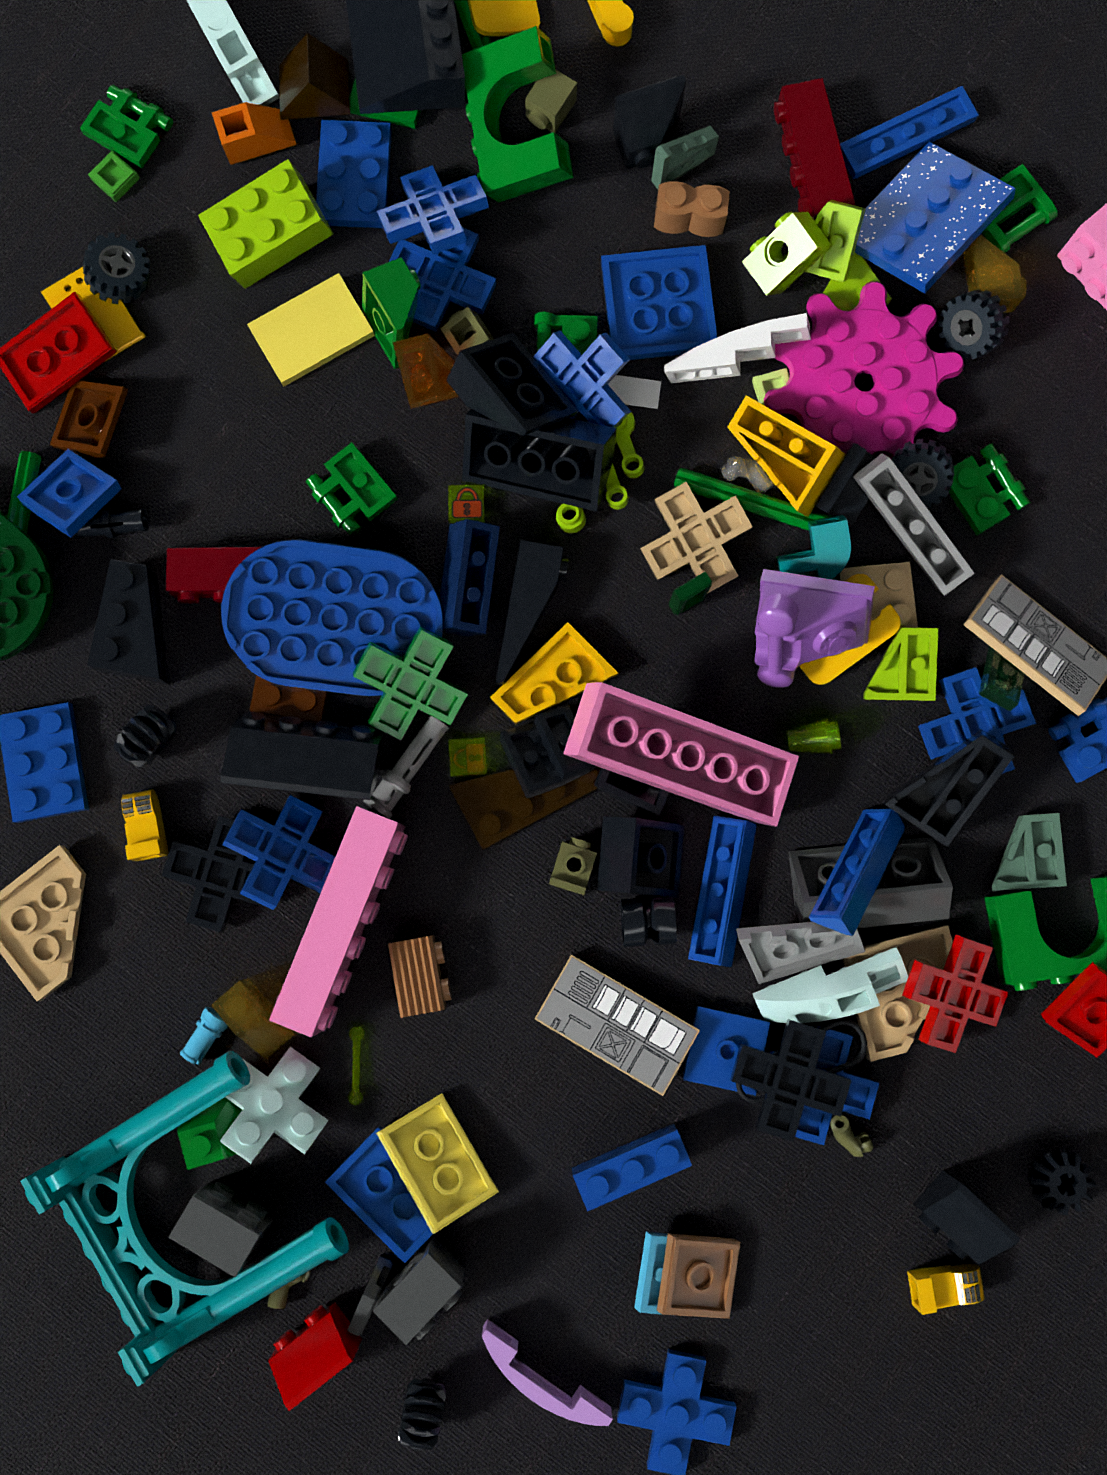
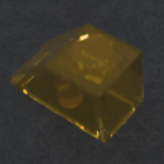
(994, 271)
(248, 1017)

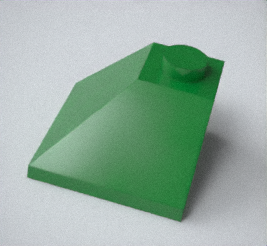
(390, 303)
(203, 1132)

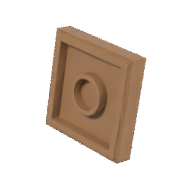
(698, 1276)

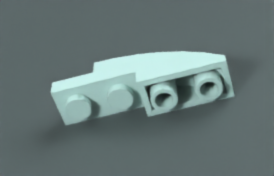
(234, 51)
(820, 997)

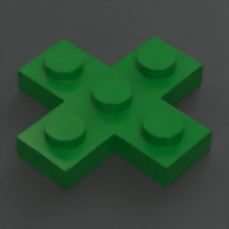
(410, 683)

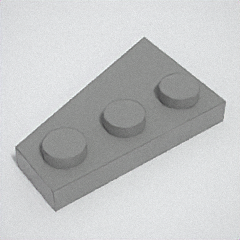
(794, 947)

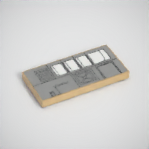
(1039, 645)
(617, 1025)

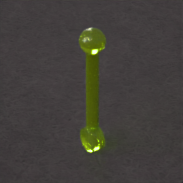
(356, 1034)

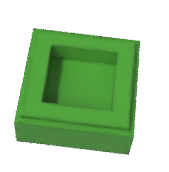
(114, 176)

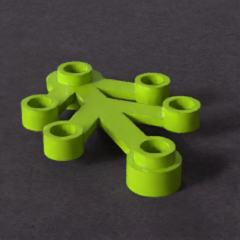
(613, 485)

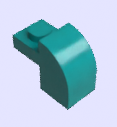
(829, 550)

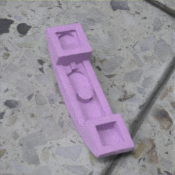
(581, 1408)

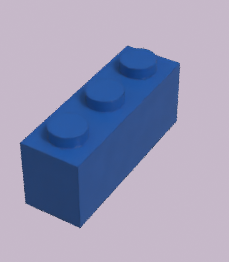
(630, 1167)

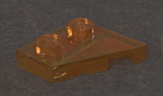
(424, 370)

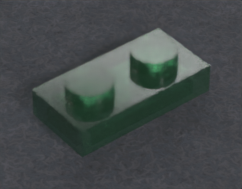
(1001, 681)

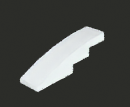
(723, 354)

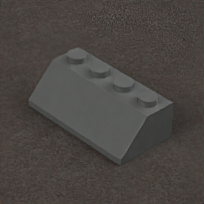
(911, 888)

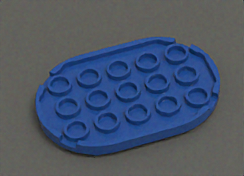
(312, 607)

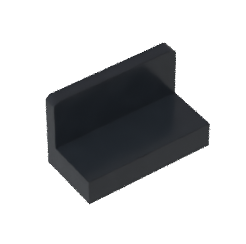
(843, 492)

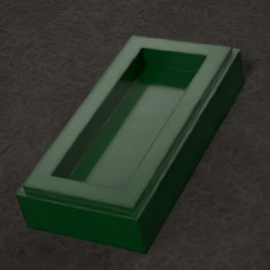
(690, 593)

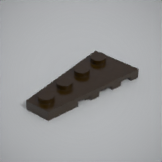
(499, 807)

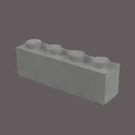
(913, 524)

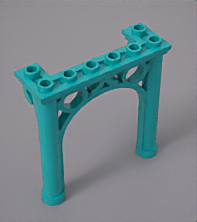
(159, 1328)

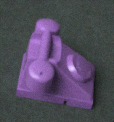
(806, 621)

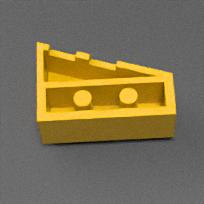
(788, 453)

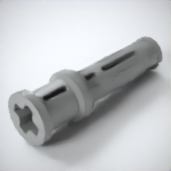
(396, 781)

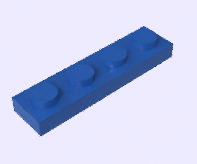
(908, 132)

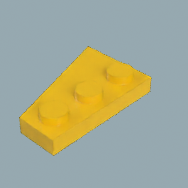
(552, 676)

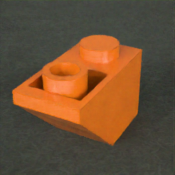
(252, 131)

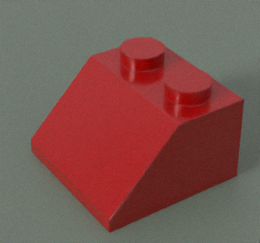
(312, 1354)

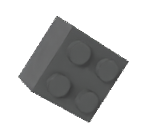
(221, 1227)
(420, 1291)

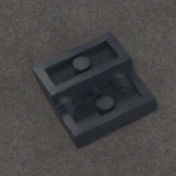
(538, 752)

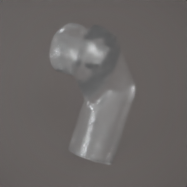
(748, 469)

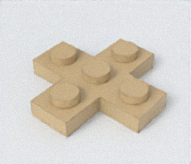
(696, 536)

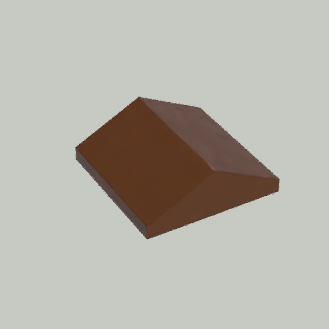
(89, 418)

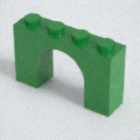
(490, 78)
(1021, 950)

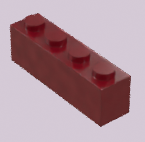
(812, 146)
(202, 571)

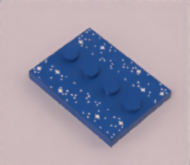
(930, 216)

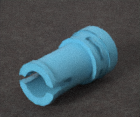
(207, 1031)

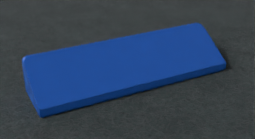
(858, 871)
(722, 891)

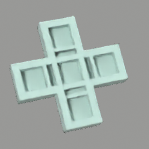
(274, 1107)

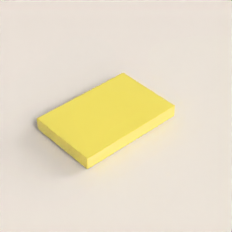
(311, 329)
(437, 1163)

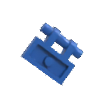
(1085, 754)

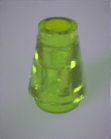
(815, 737)

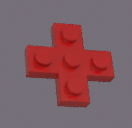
(955, 993)

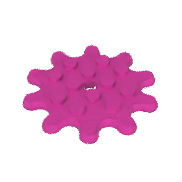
(873, 343)

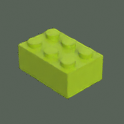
(265, 224)

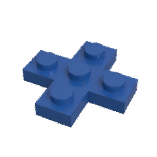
(433, 209)
(445, 279)
(586, 376)
(970, 714)
(280, 851)
(860, 1097)
(676, 1412)

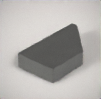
(370, 1296)

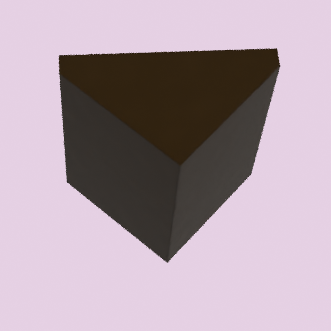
(313, 81)

